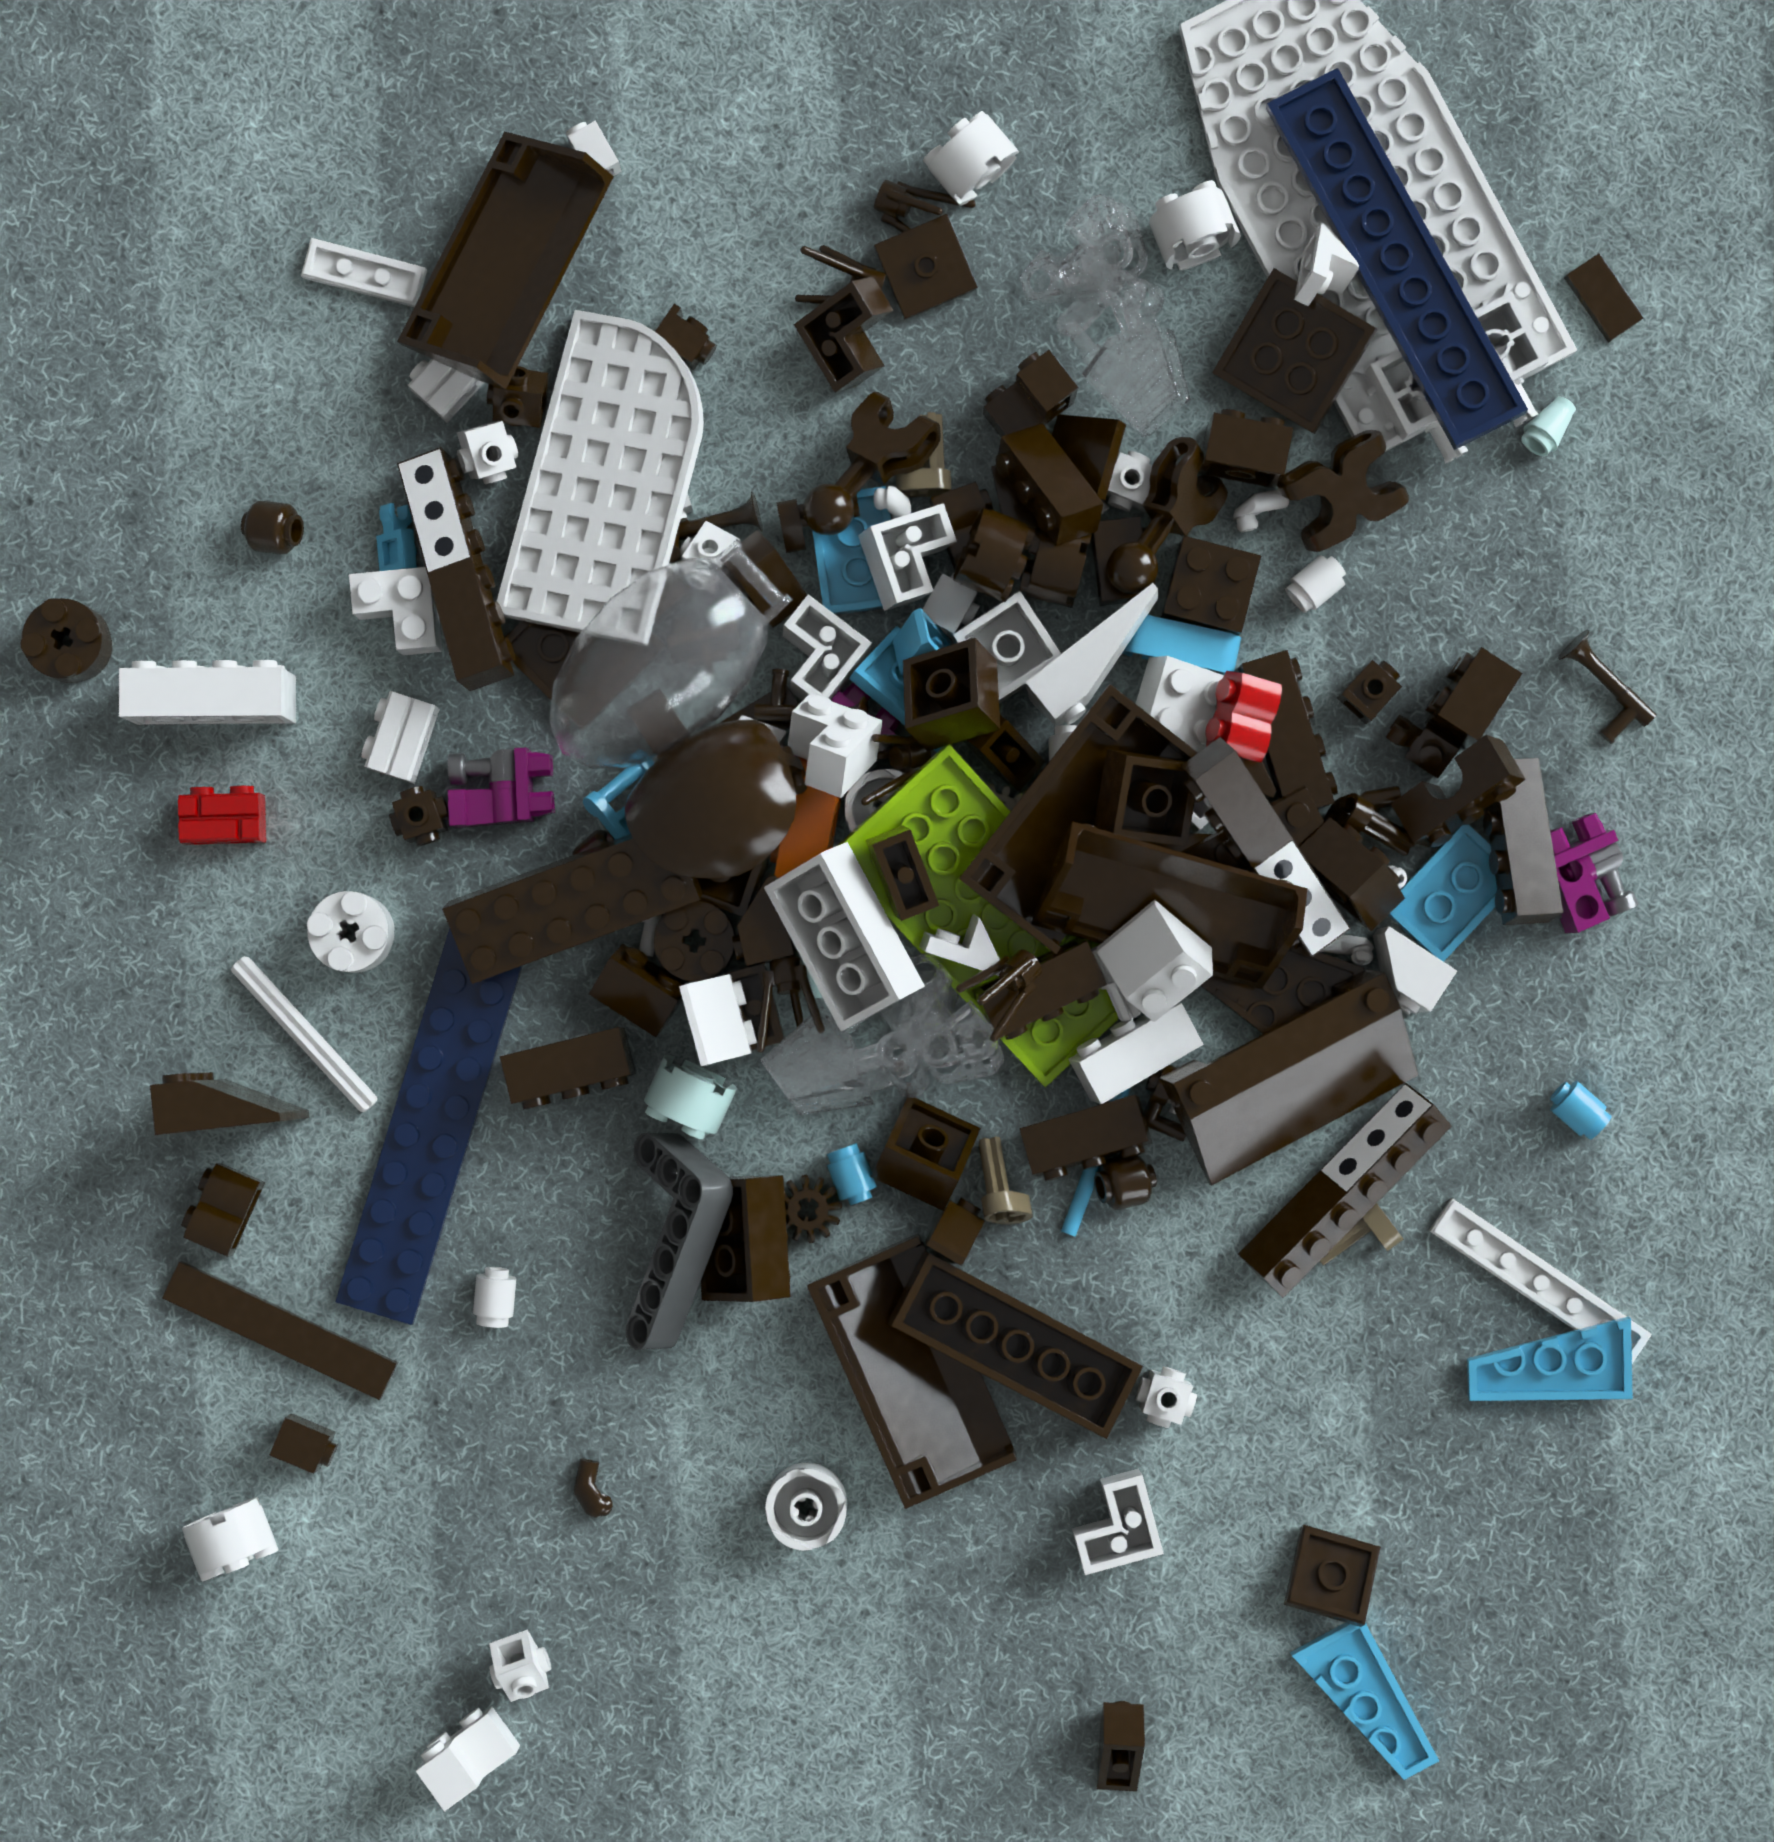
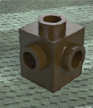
(522, 400)
(433, 821)

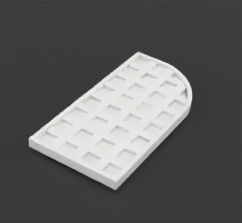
(603, 474)

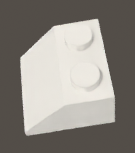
(1156, 960)
(1412, 971)
(717, 1019)

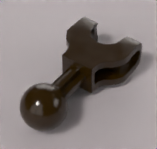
(875, 455)
(1174, 506)

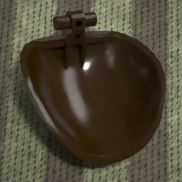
(716, 801)

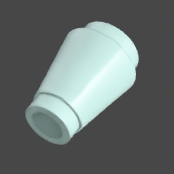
(1547, 429)

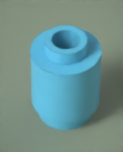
(1579, 1109)
(851, 1174)

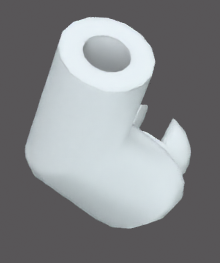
(893, 500)

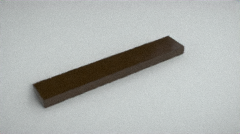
(280, 1330)

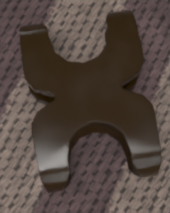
(1343, 490)

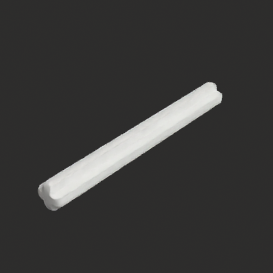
(304, 1034)

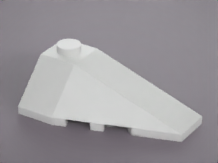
(1076, 674)

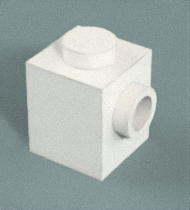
(951, 605)

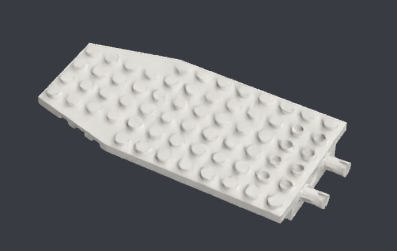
(1262, 49)

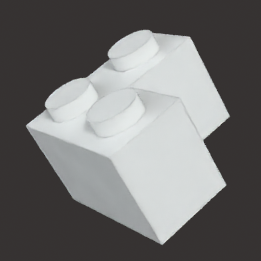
(896, 553)
(406, 598)
(831, 646)
(834, 742)
(1129, 1531)
(459, 1762)

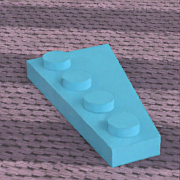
(1566, 1366)
(1362, 1685)

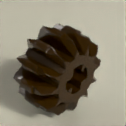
(821, 1210)

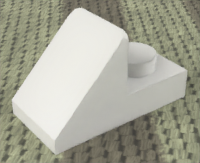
(1324, 266)
(975, 950)

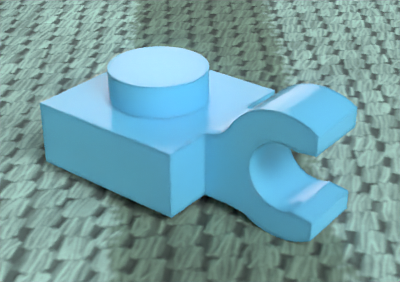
(396, 544)

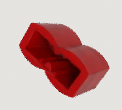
(1244, 714)

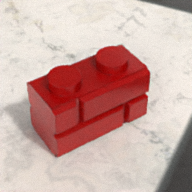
(222, 817)

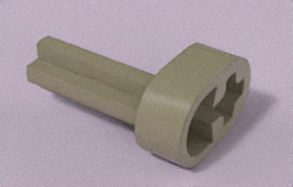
(932, 477)
(1000, 1204)
(1374, 1221)

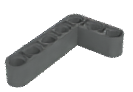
(686, 1240)

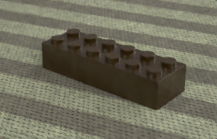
(562, 906)
(1015, 1345)

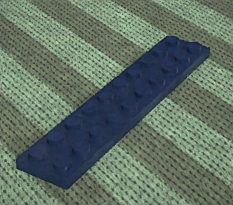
(1396, 259)
(427, 1139)

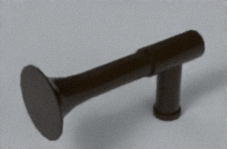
(745, 514)
(1633, 705)
(776, 710)

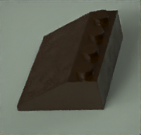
(201, 1103)

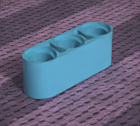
(1185, 642)

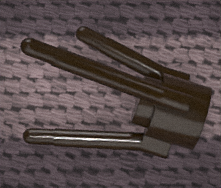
(898, 199)
(841, 262)
(905, 756)
(1015, 974)
(788, 977)

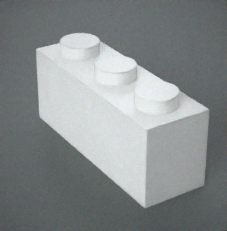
(1133, 1053)

